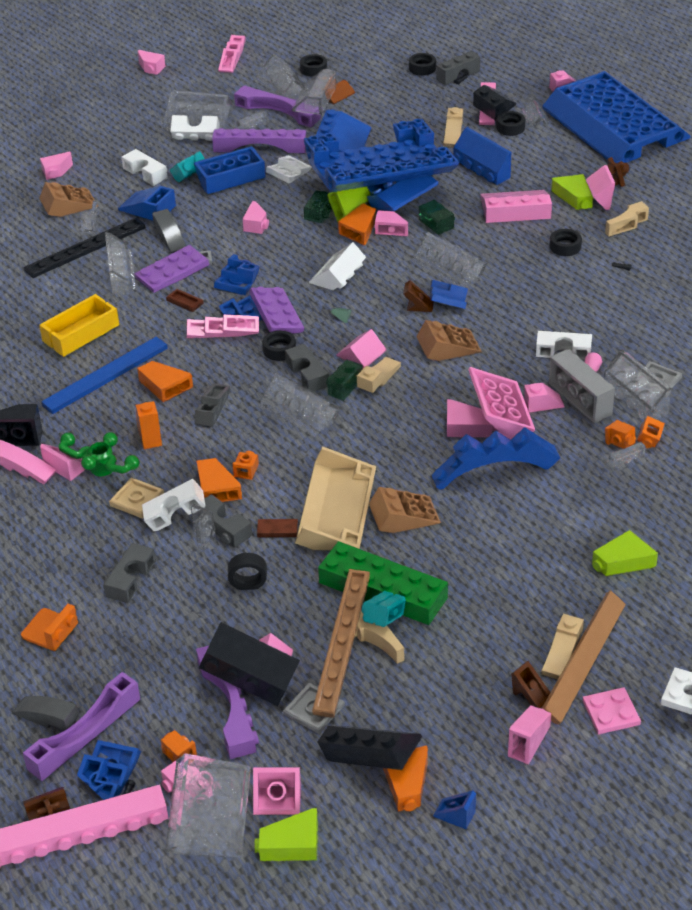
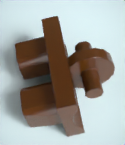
(617, 171)
(46, 804)

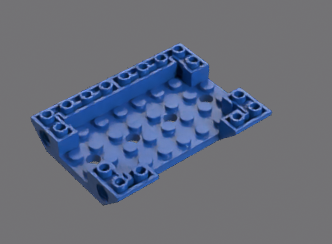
(611, 117)
(408, 158)

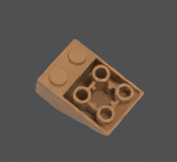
(65, 200)
(446, 341)
(402, 510)

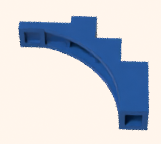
(496, 448)

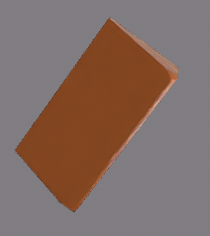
(341, 92)

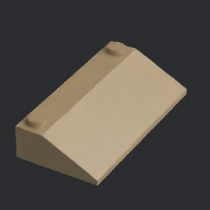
(335, 501)

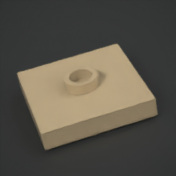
(133, 495)

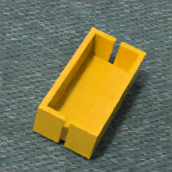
(79, 325)

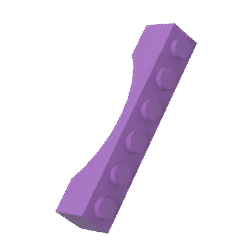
(253, 98)
(230, 139)
(237, 732)
(52, 752)

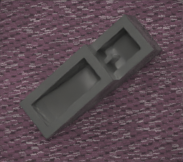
(168, 230)
(211, 404)
(47, 711)

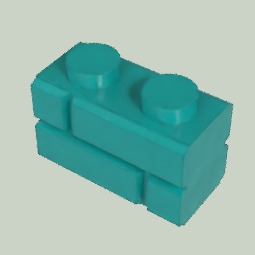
(186, 167)
(383, 608)

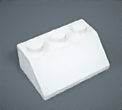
(339, 268)

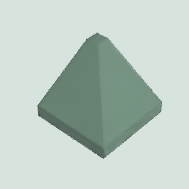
(342, 313)

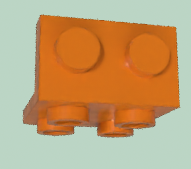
(51, 628)

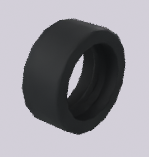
(312, 59)
(426, 69)
(510, 129)
(565, 249)
(277, 354)
(247, 582)

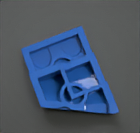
(235, 274)
(448, 294)
(105, 777)

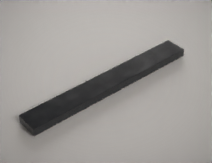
(82, 248)

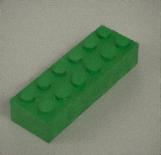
(422, 592)

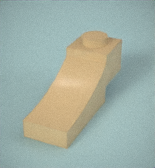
(453, 126)
(628, 220)
(372, 377)
(380, 637)
(563, 645)

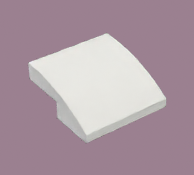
(285, 166)

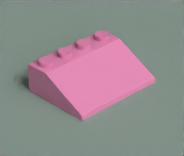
(516, 206)
(501, 402)

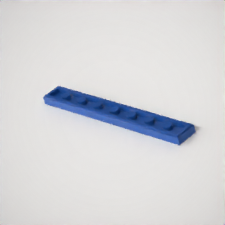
(104, 375)

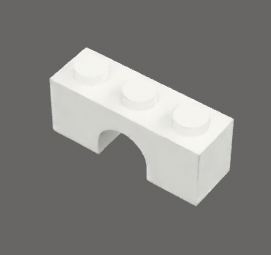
(181, 129)
(152, 170)
(550, 342)
(159, 510)

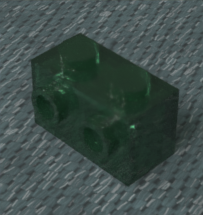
(317, 207)
(436, 217)
(343, 380)

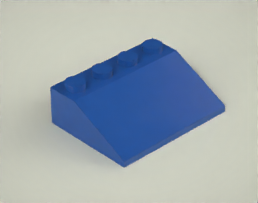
(349, 131)

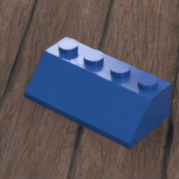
(483, 156)
(230, 169)
(399, 193)

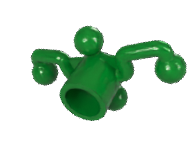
(98, 456)

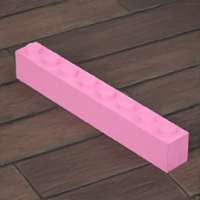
(82, 825)

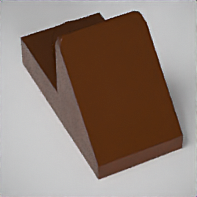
(417, 298)
(527, 681)

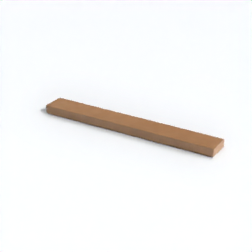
(341, 644)
(583, 657)

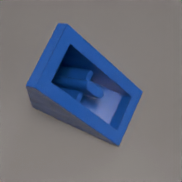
(457, 809)

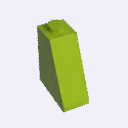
(573, 191)
(347, 200)
(624, 555)
(289, 838)

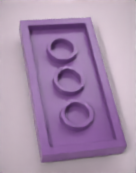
(172, 268)
(276, 309)

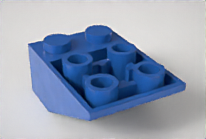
(148, 201)

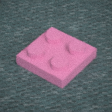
(611, 710)

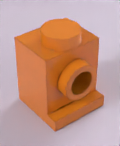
(620, 434)
(648, 435)
(245, 460)
(176, 745)

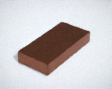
(184, 300)
(277, 528)

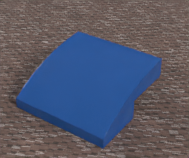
(244, 307)

